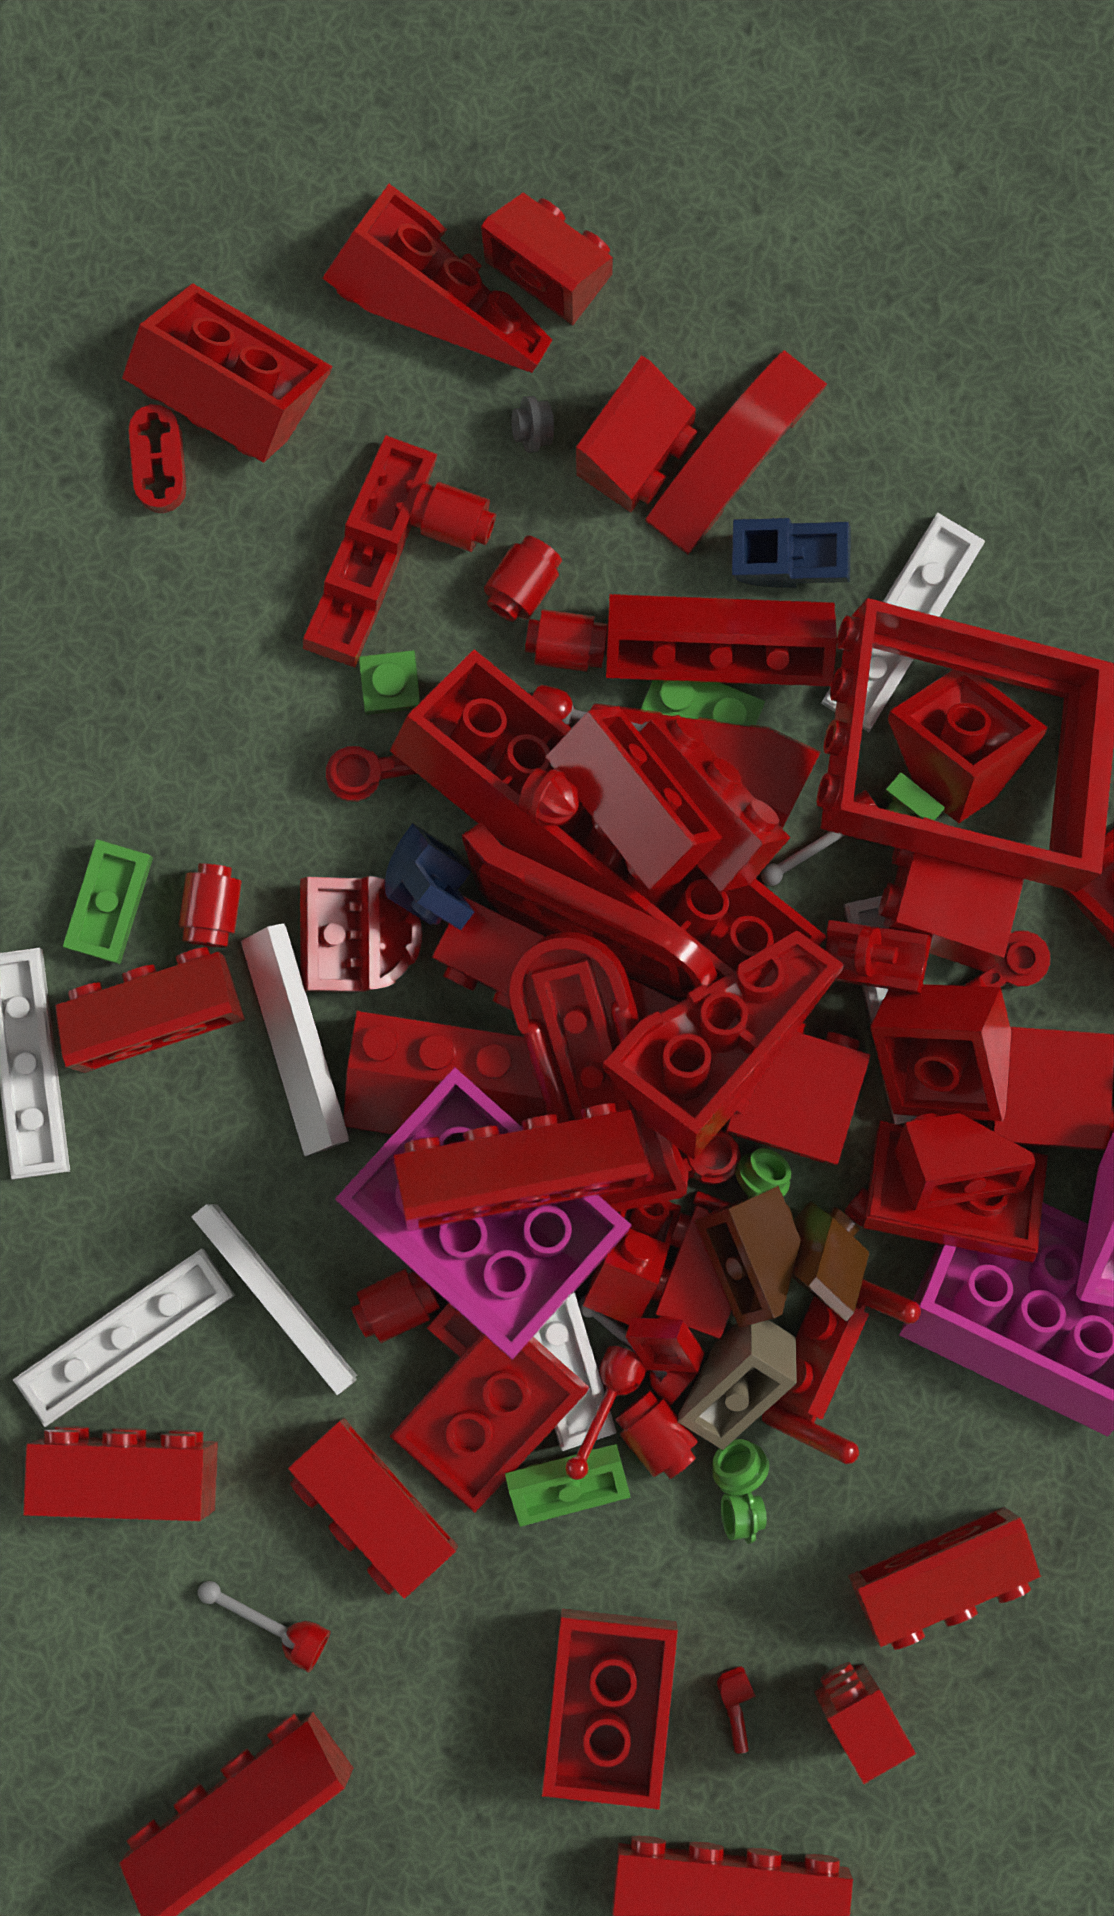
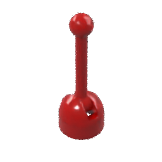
(620, 1374)

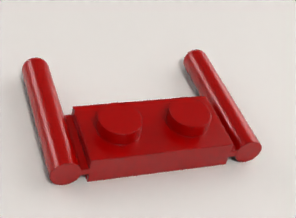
(821, 1357)

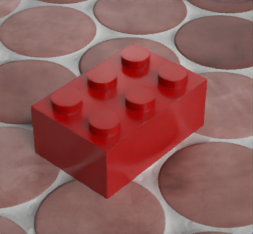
(121, 1475)
(610, 1709)

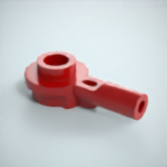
(356, 772)
(1023, 965)
(716, 1161)

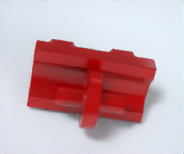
(879, 956)

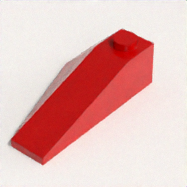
(410, 276)
(769, 762)
(709, 1051)

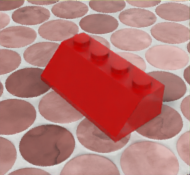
(403, 1061)
(519, 1168)
(235, 1818)

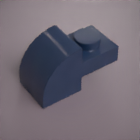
(790, 553)
(426, 879)

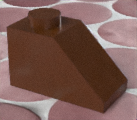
(753, 1253)
(830, 1258)

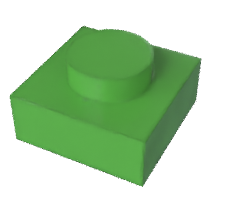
(389, 682)
(910, 799)

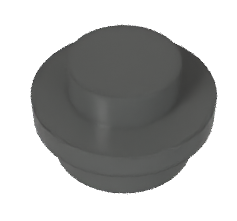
(533, 424)

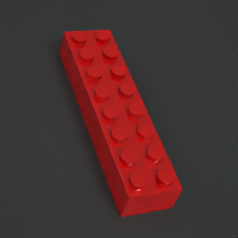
(479, 745)

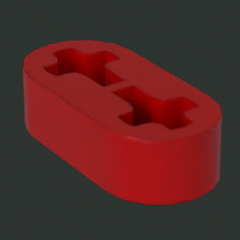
(170, 458)

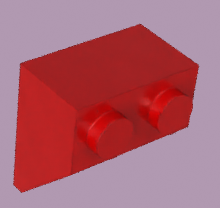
(546, 255)
(636, 437)
(945, 1051)

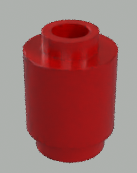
(452, 516)
(522, 579)
(566, 640)
(209, 906)
(394, 1305)
(656, 1436)

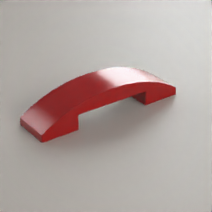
(734, 451)

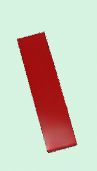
(368, 552)

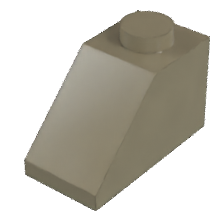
(740, 1381)

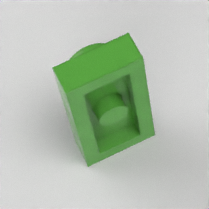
(703, 700)
(108, 901)
(548, 1492)

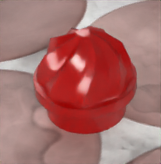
(549, 797)

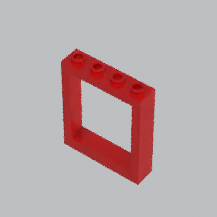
(1083, 755)

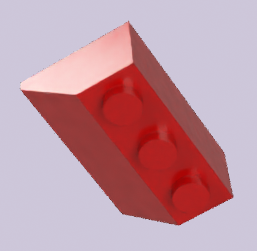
(225, 371)
(147, 1010)
(946, 1578)

